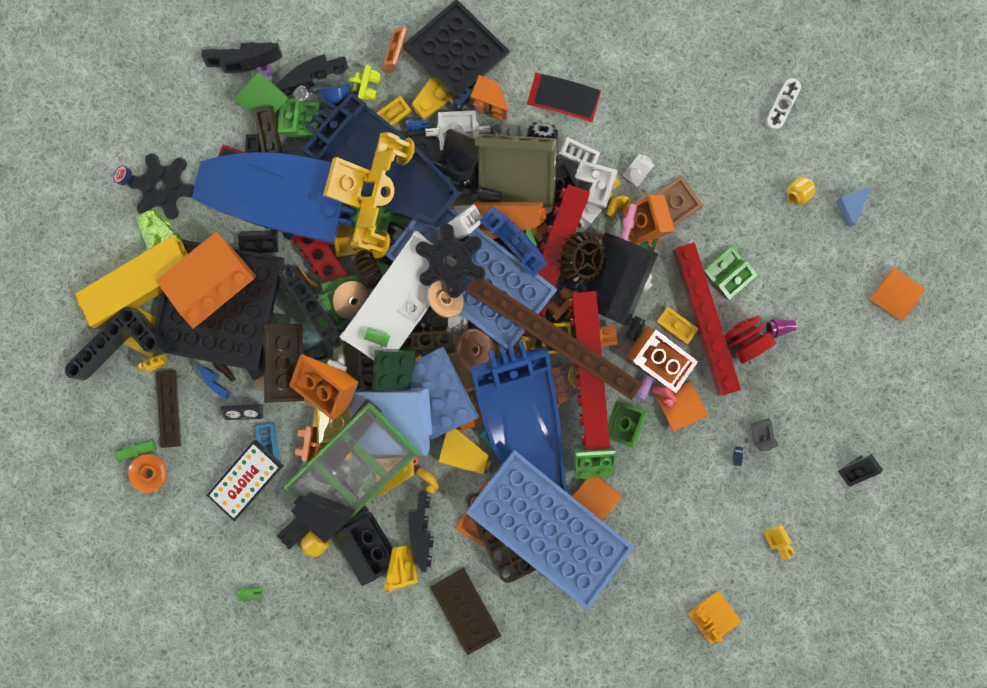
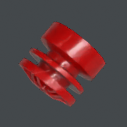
(750, 339)

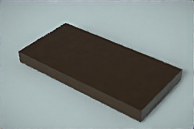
(280, 356)
(465, 611)

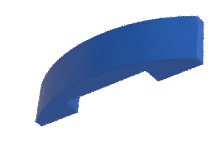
(515, 239)

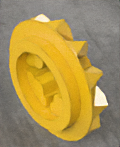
(152, 363)

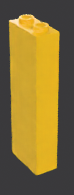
(129, 284)

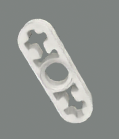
(781, 119)

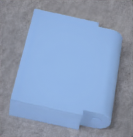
(405, 409)

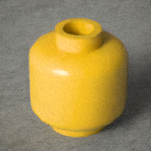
(801, 191)
(313, 546)

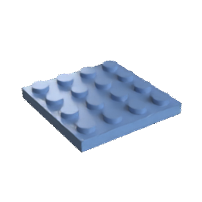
(448, 398)

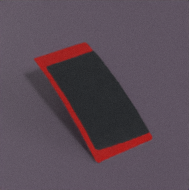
(564, 96)

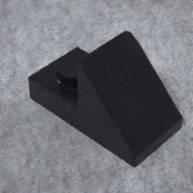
(860, 470)

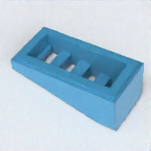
(273, 435)

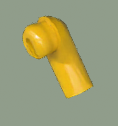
(617, 203)
(429, 478)

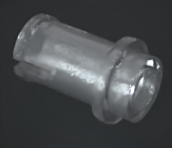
(302, 94)

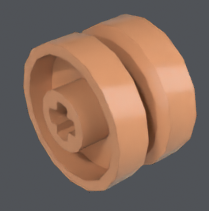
(474, 347)

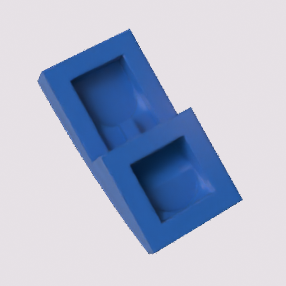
(211, 378)

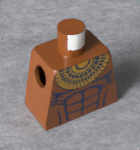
(565, 382)

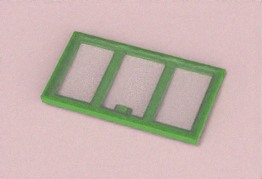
(355, 461)

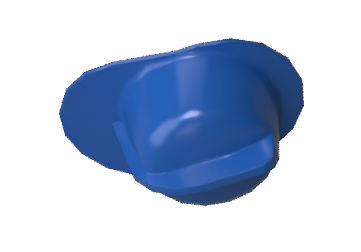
(334, 95)

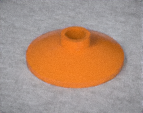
(138, 473)

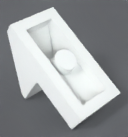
(458, 325)

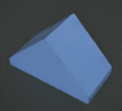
(852, 206)

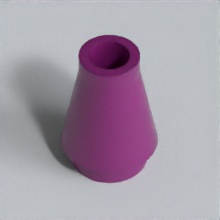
(780, 327)

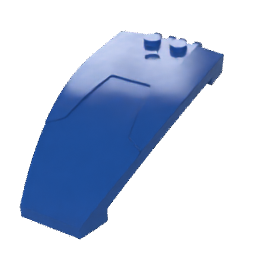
(273, 193)
(521, 408)

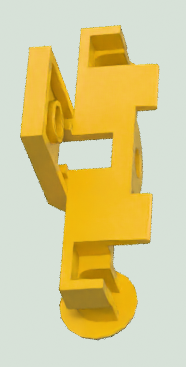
(346, 184)

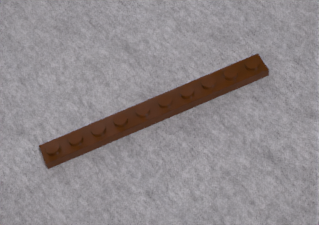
(554, 337)

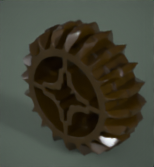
(586, 258)
(367, 269)

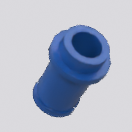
(416, 124)

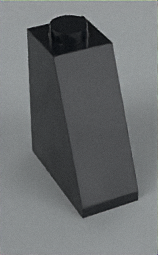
(321, 515)

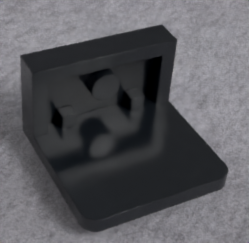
(457, 156)

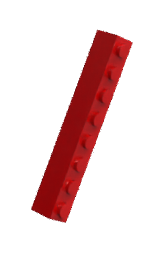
(566, 222)
(706, 319)
(592, 389)

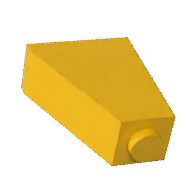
(463, 453)

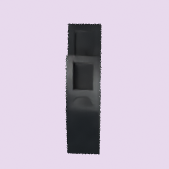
(247, 58)
(316, 68)
(419, 538)

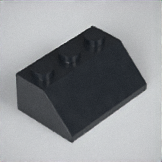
(365, 548)

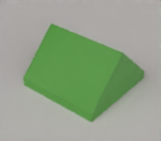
(626, 424)

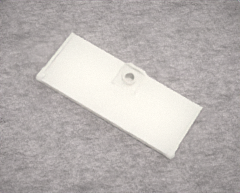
(395, 302)

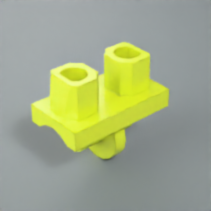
(369, 76)

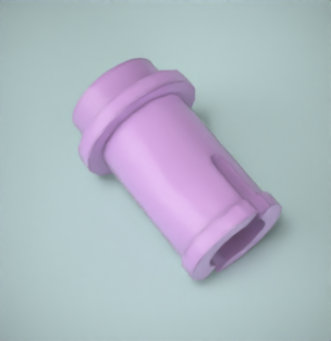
(645, 387)

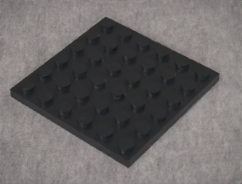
(235, 329)

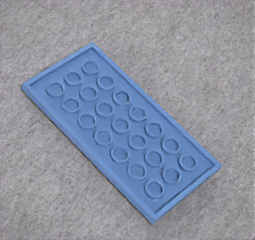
(501, 270)
(549, 529)

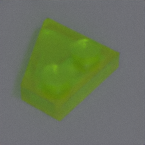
(154, 228)

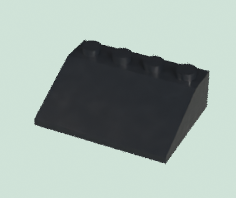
(622, 278)

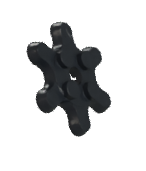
(174, 187)
(438, 267)

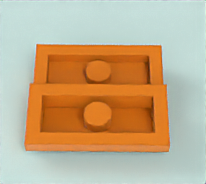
(394, 50)
(897, 294)
(687, 407)
(597, 496)

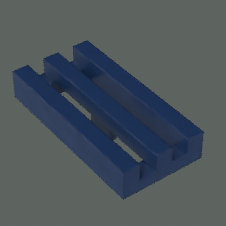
(463, 99)

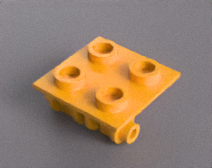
(714, 617)

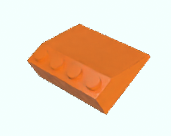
(205, 279)

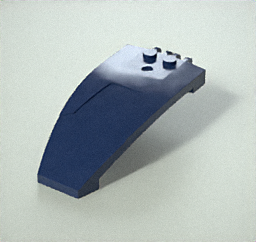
(353, 135)

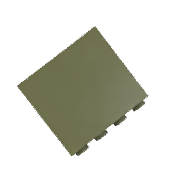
(518, 167)

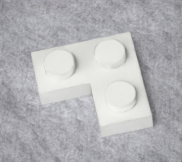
(602, 181)

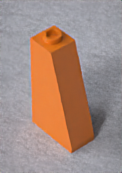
(523, 214)

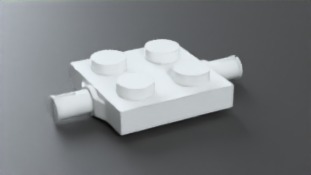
(460, 121)

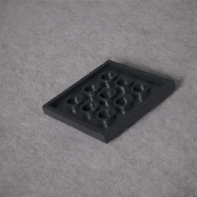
(456, 49)

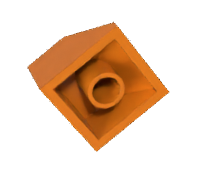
(651, 219)

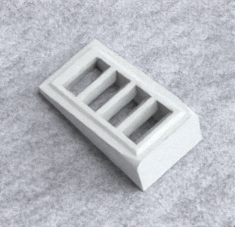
(575, 159)
(466, 222)

